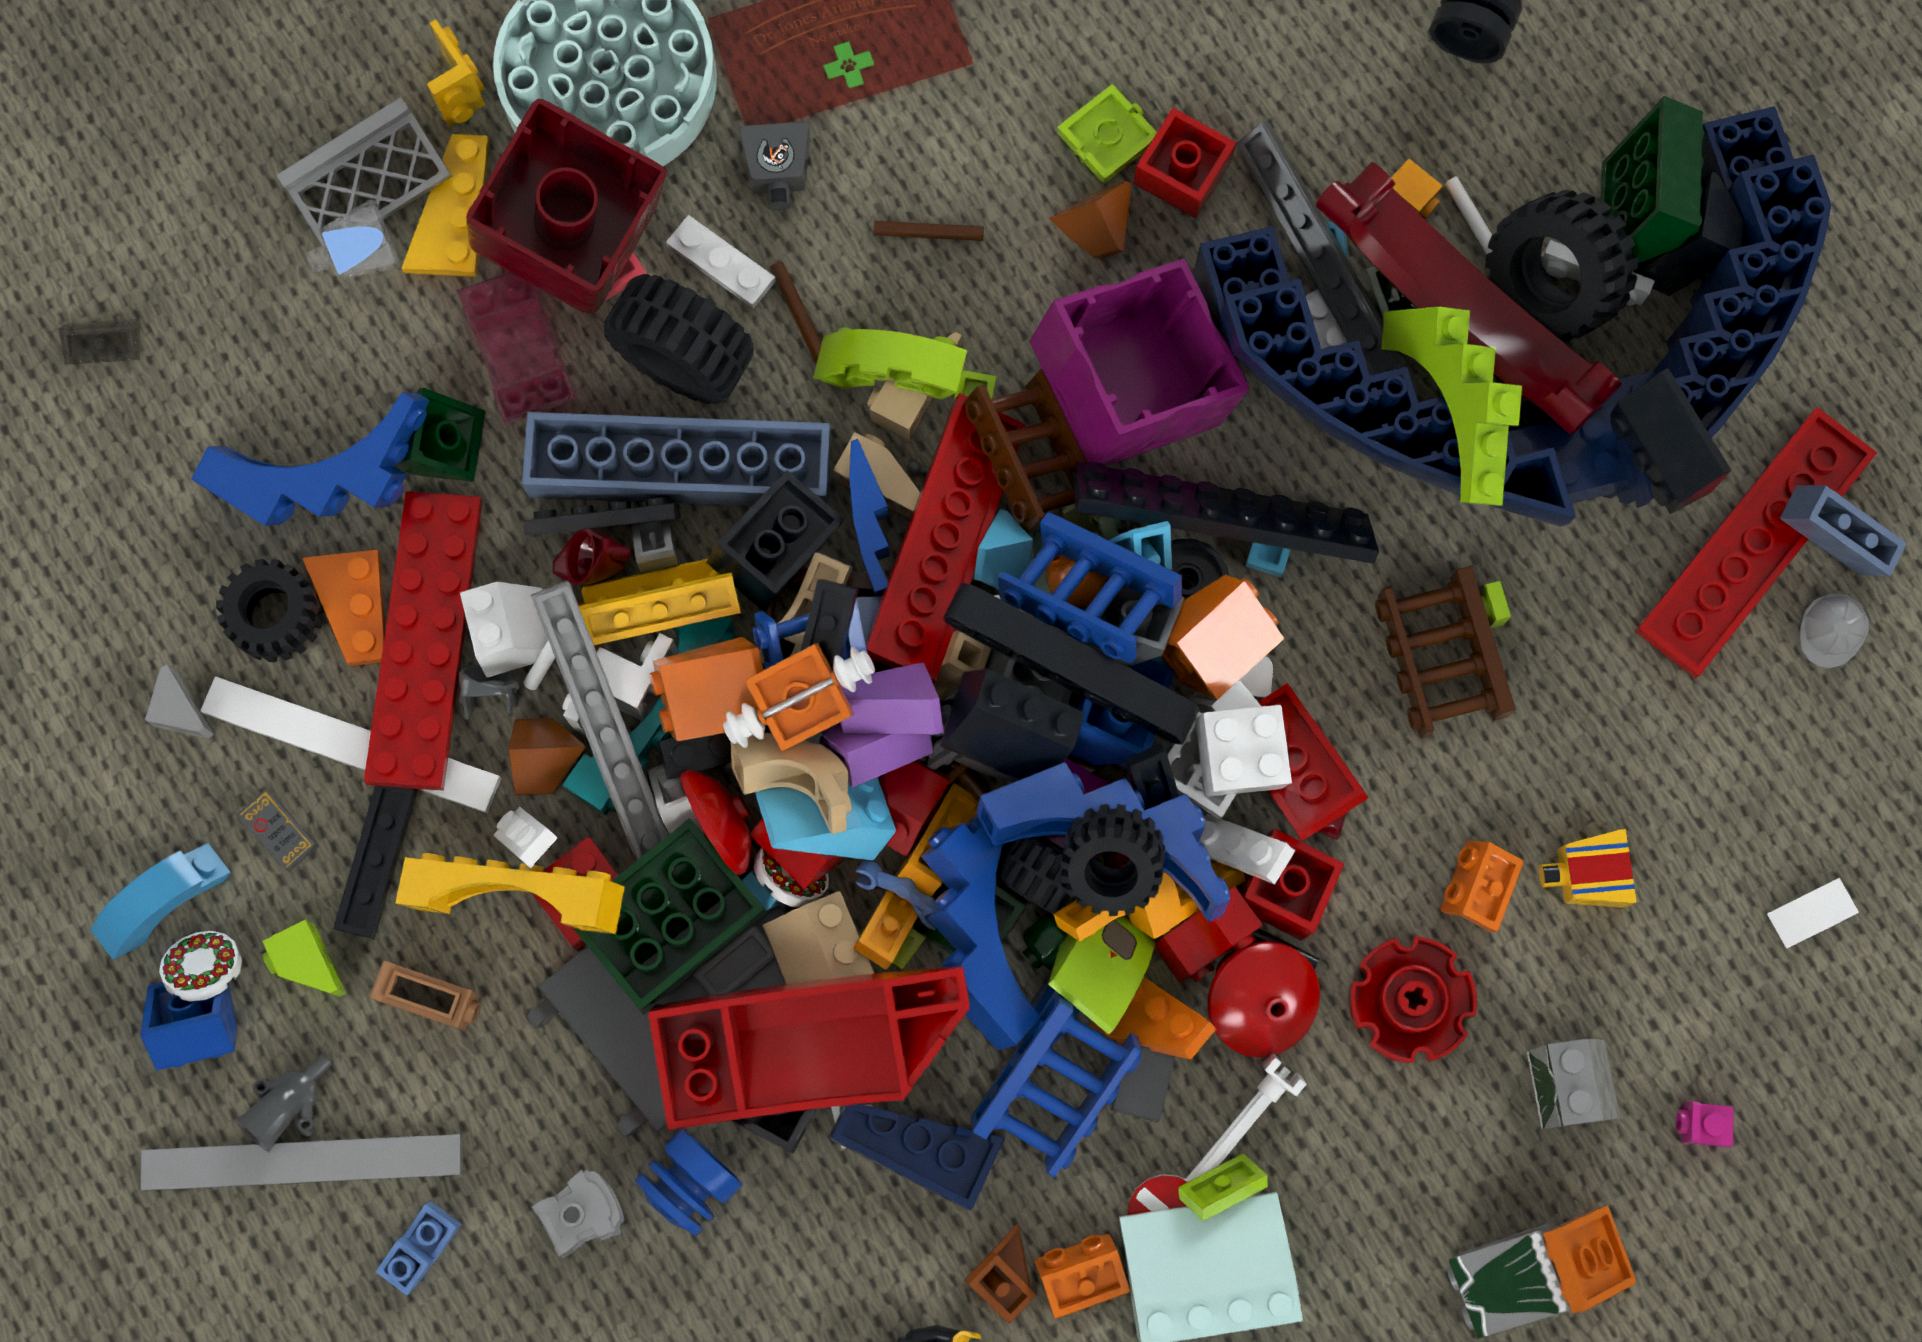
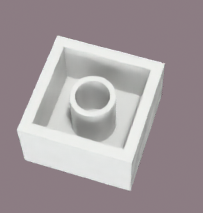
(1243, 750)

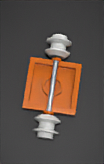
(799, 697)

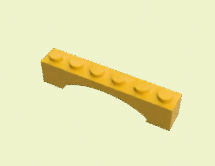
(584, 902)

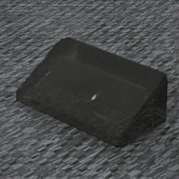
(100, 341)

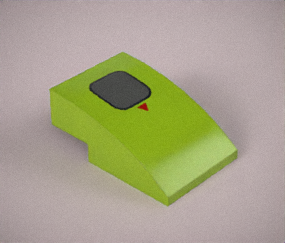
(1103, 971)

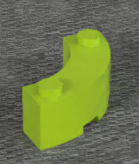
(912, 361)

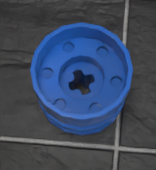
(688, 1182)

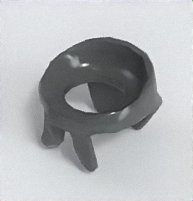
(476, 684)

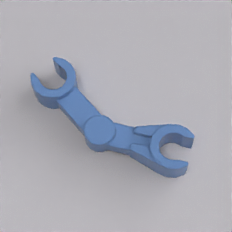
(904, 887)

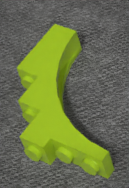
(1465, 376)

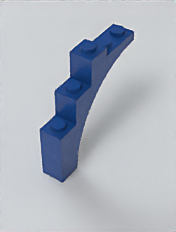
(364, 470)
(1056, 797)
(968, 920)

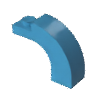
(153, 895)

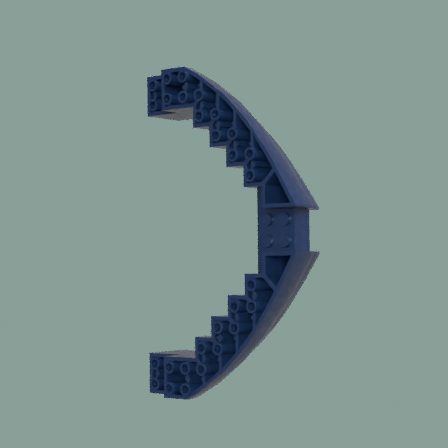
(1713, 354)

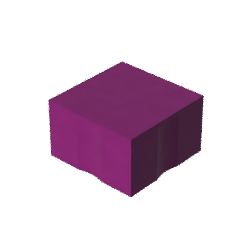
(1138, 364)

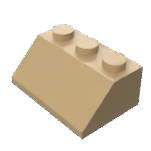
(816, 942)

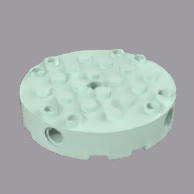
(656, 58)

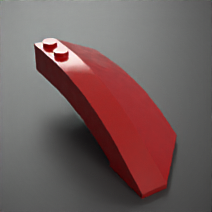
(802, 1044)

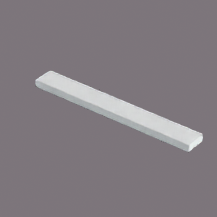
(331, 738)

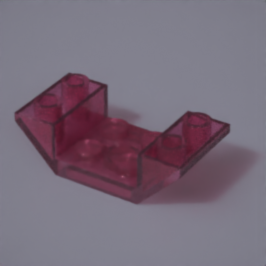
(517, 346)

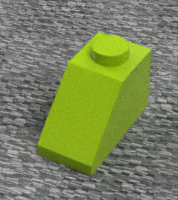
(302, 958)

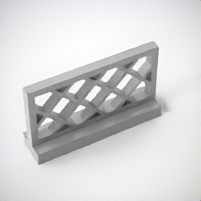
(356, 144)

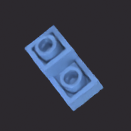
(418, 1248)

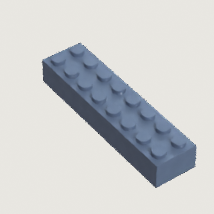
(670, 458)

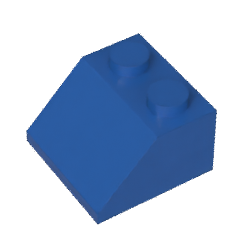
(186, 1030)

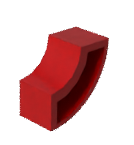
(1198, 942)

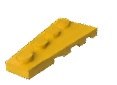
(441, 235)

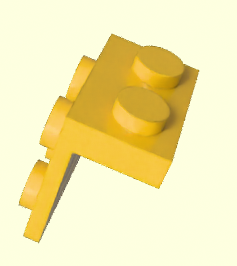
(459, 89)

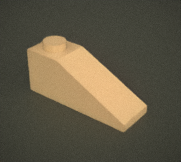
(900, 408)
(894, 483)

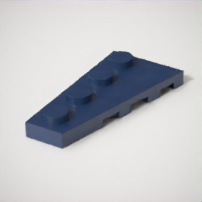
(928, 1153)

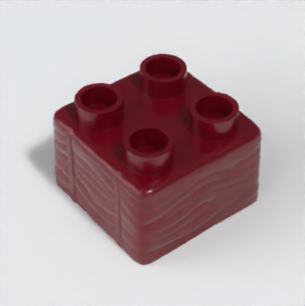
(564, 206)

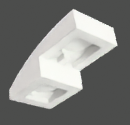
(1813, 913)

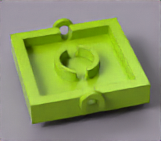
(1107, 133)

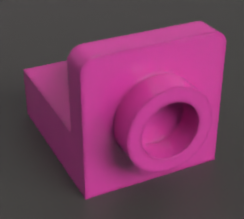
(1705, 1124)

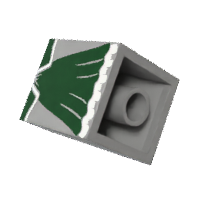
(1573, 1083)
(1508, 1282)

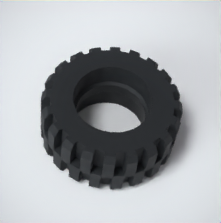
(1594, 240)
(678, 338)

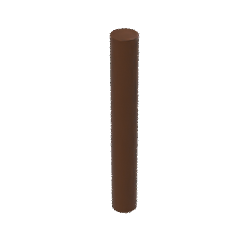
(928, 230)
(797, 308)

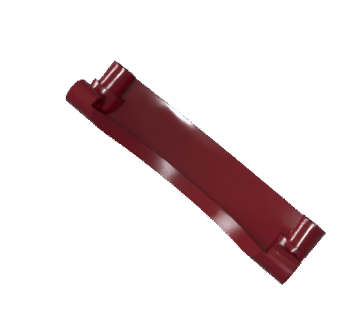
(1438, 275)

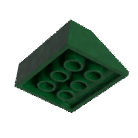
(1657, 178)
(673, 916)

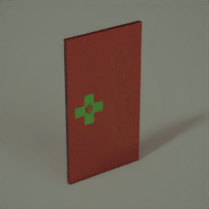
(825, 53)

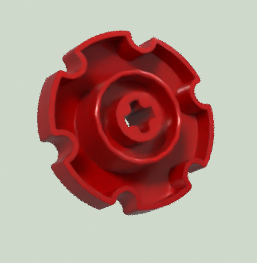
(1427, 1028)

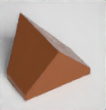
(1098, 221)
(541, 755)
(1004, 1277)

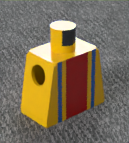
(1593, 871)

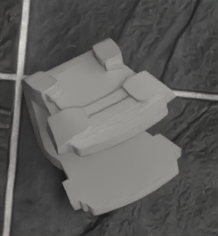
(580, 1213)

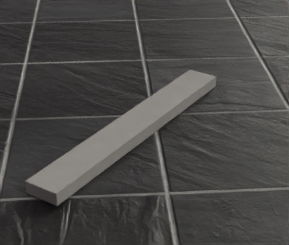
(600, 717)
(302, 1162)

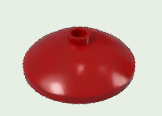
(720, 818)
(1248, 988)

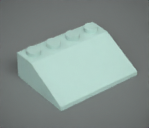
(1212, 1273)

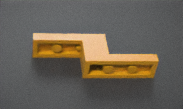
(896, 915)
(1157, 918)

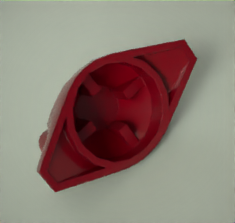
(590, 558)

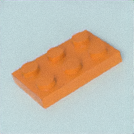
(1589, 1259)

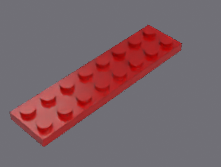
(1750, 546)
(938, 548)
(423, 642)

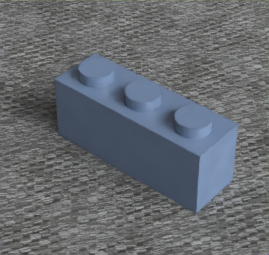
(1843, 530)

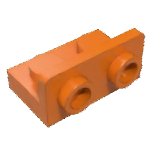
(1482, 884)
(1082, 1275)

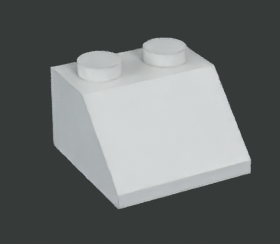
(503, 626)

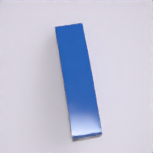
(868, 509)

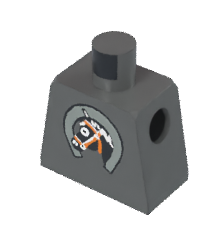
(777, 159)

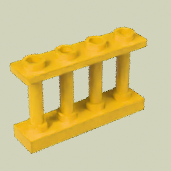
(657, 601)

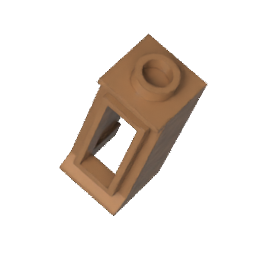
(463, 1010)

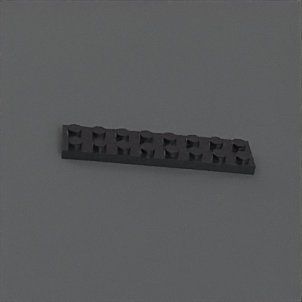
(1224, 512)

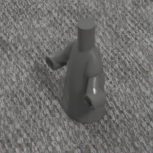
(282, 1102)

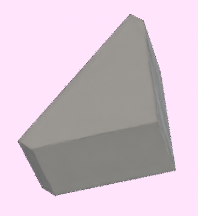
(654, 545)
(174, 707)

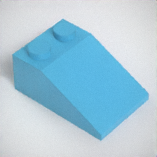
(798, 825)

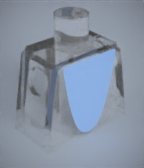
(356, 244)

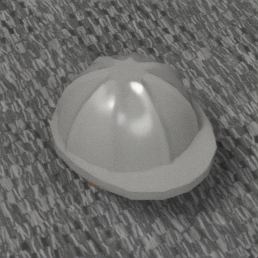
(1833, 630)

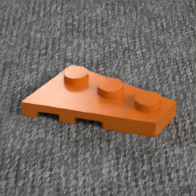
(353, 601)
(1161, 1023)

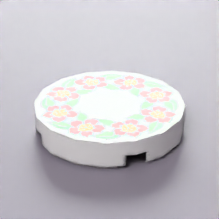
(783, 886)
(200, 965)

